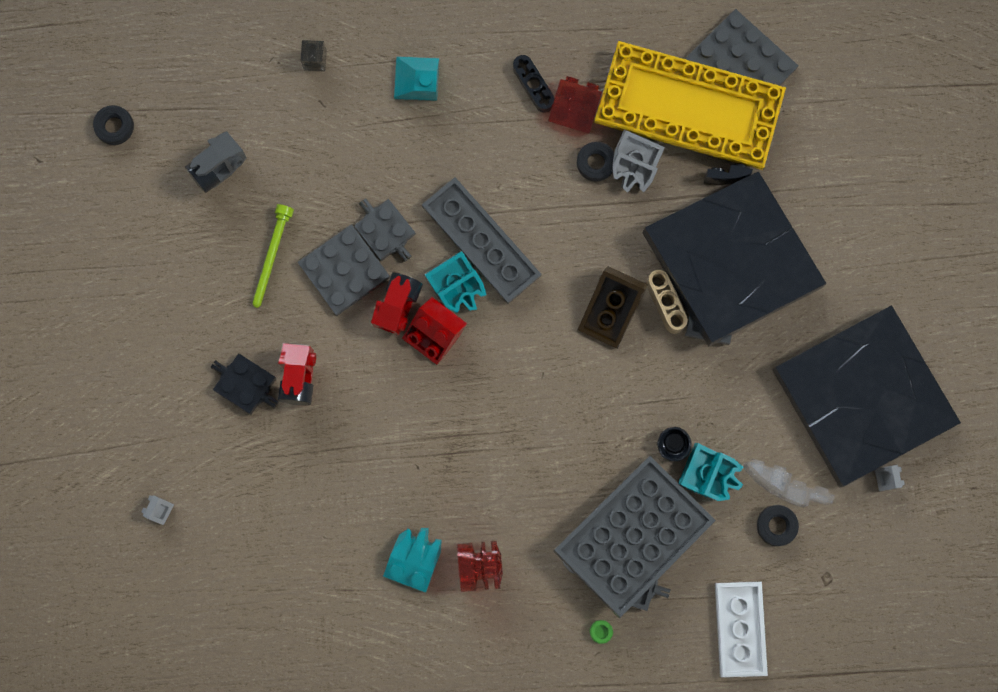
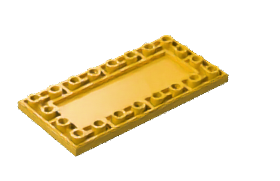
(690, 105)

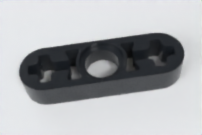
(520, 73)

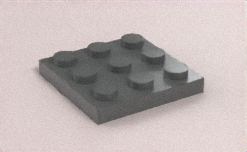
(344, 270)

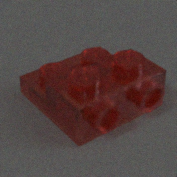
(575, 104)

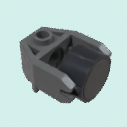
(216, 162)

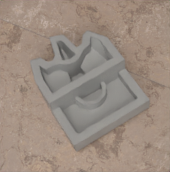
(636, 160)

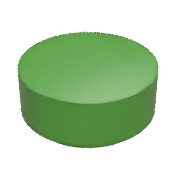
(601, 631)

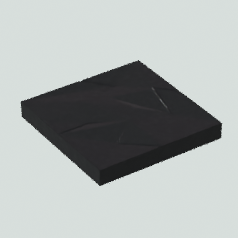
(733, 258)
(866, 396)

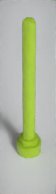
(283, 214)

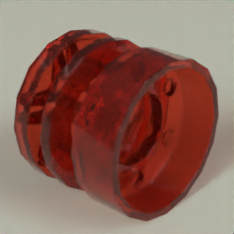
(479, 566)

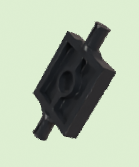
(244, 384)

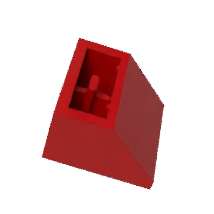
(434, 330)

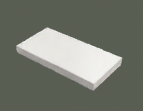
(741, 629)

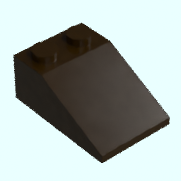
(612, 307)

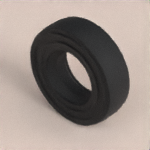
(104, 115)
(595, 174)
(764, 531)

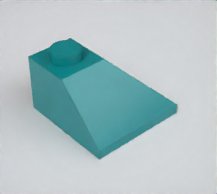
(416, 78)

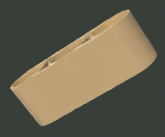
(666, 290)

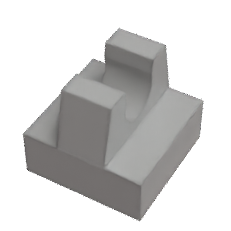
(889, 478)
(157, 510)

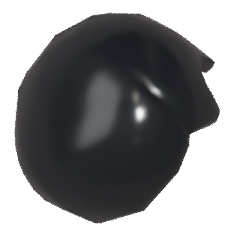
(674, 444)

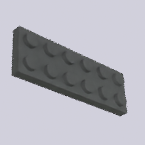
(481, 240)

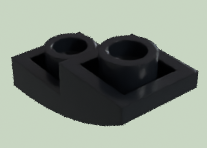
(735, 173)

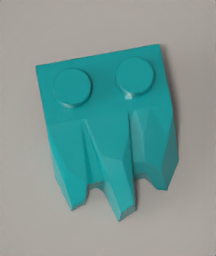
(456, 283)
(710, 473)
(413, 559)

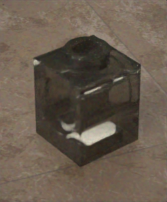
(313, 55)

